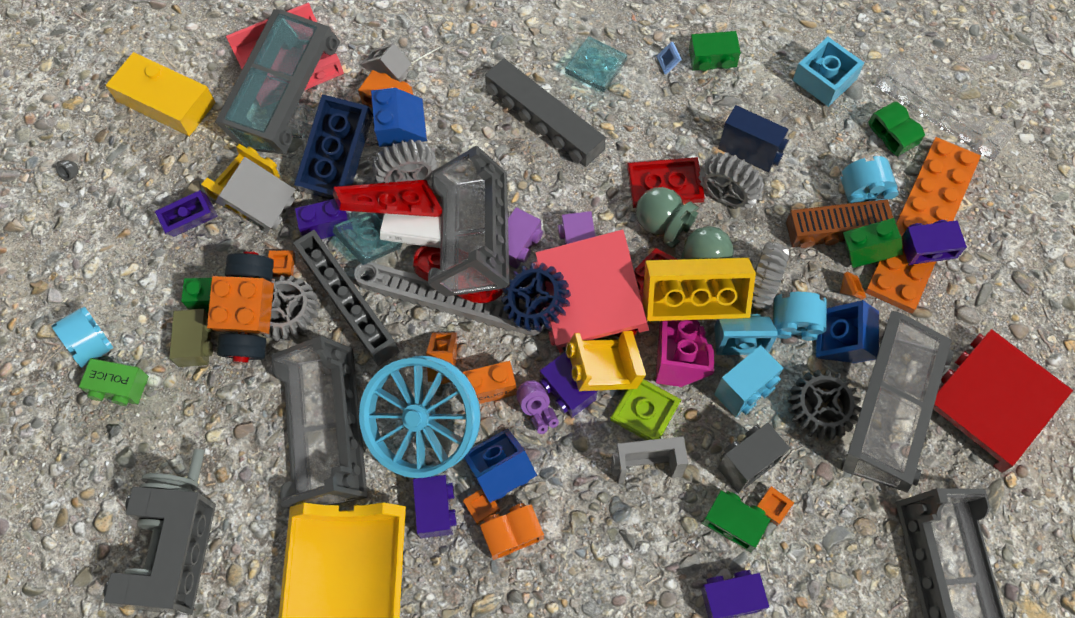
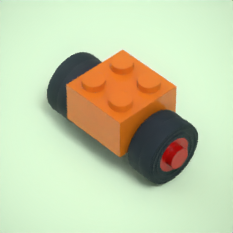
(242, 306)

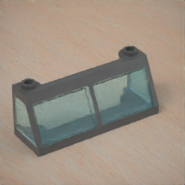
(274, 81)

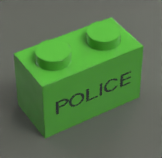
(113, 381)

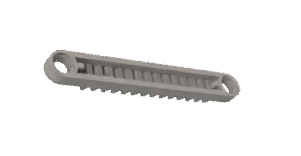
(417, 291)

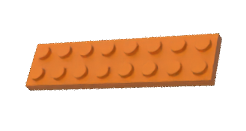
(932, 198)

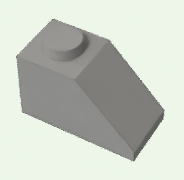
(387, 60)

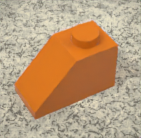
(443, 346)

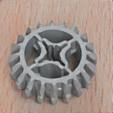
(404, 162)
(731, 180)
(769, 274)
(303, 303)

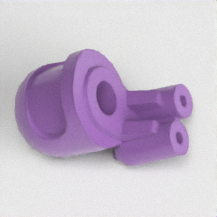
(535, 402)

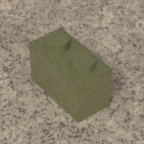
(190, 338)

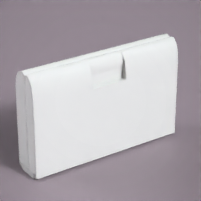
(412, 229)

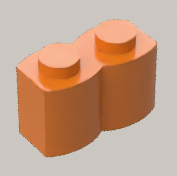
(511, 531)

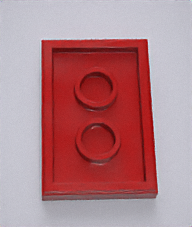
(673, 174)

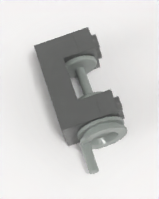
(177, 547)

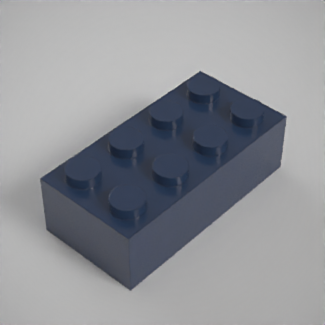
(333, 146)

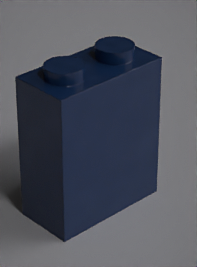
(753, 139)

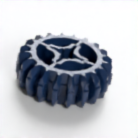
(537, 277)

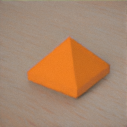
(852, 286)

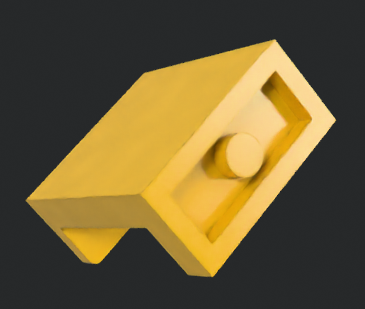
(214, 188)
(605, 363)

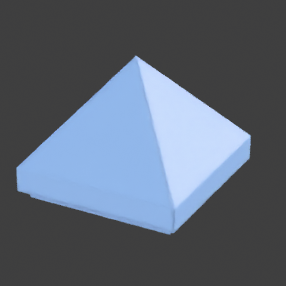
(668, 57)

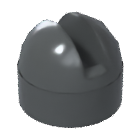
(67, 170)

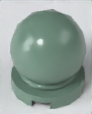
(663, 213)
(707, 243)

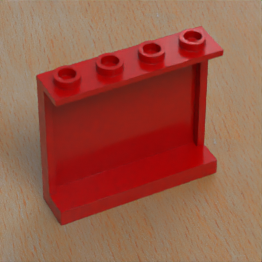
(999, 398)

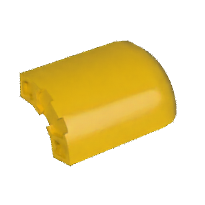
(343, 561)

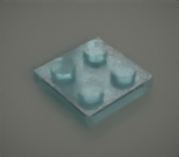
(596, 64)
(362, 237)

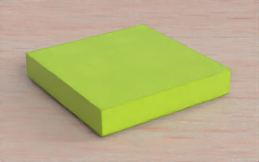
(646, 410)

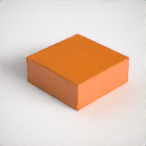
(283, 262)
(775, 505)
(480, 506)

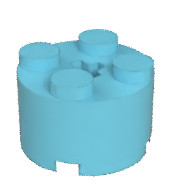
(869, 180)
(800, 315)
(82, 336)

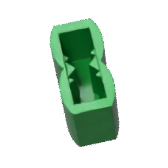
(896, 128)

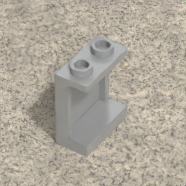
(257, 194)
(648, 453)

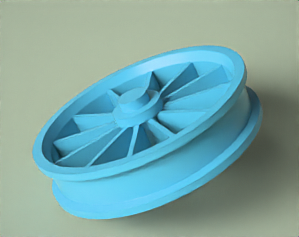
(418, 416)

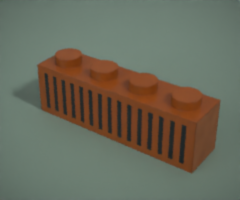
(827, 223)

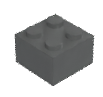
(752, 457)

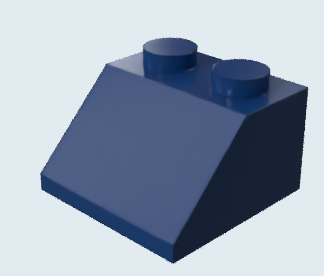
(397, 116)
(850, 333)
(500, 465)

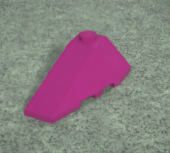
(683, 353)

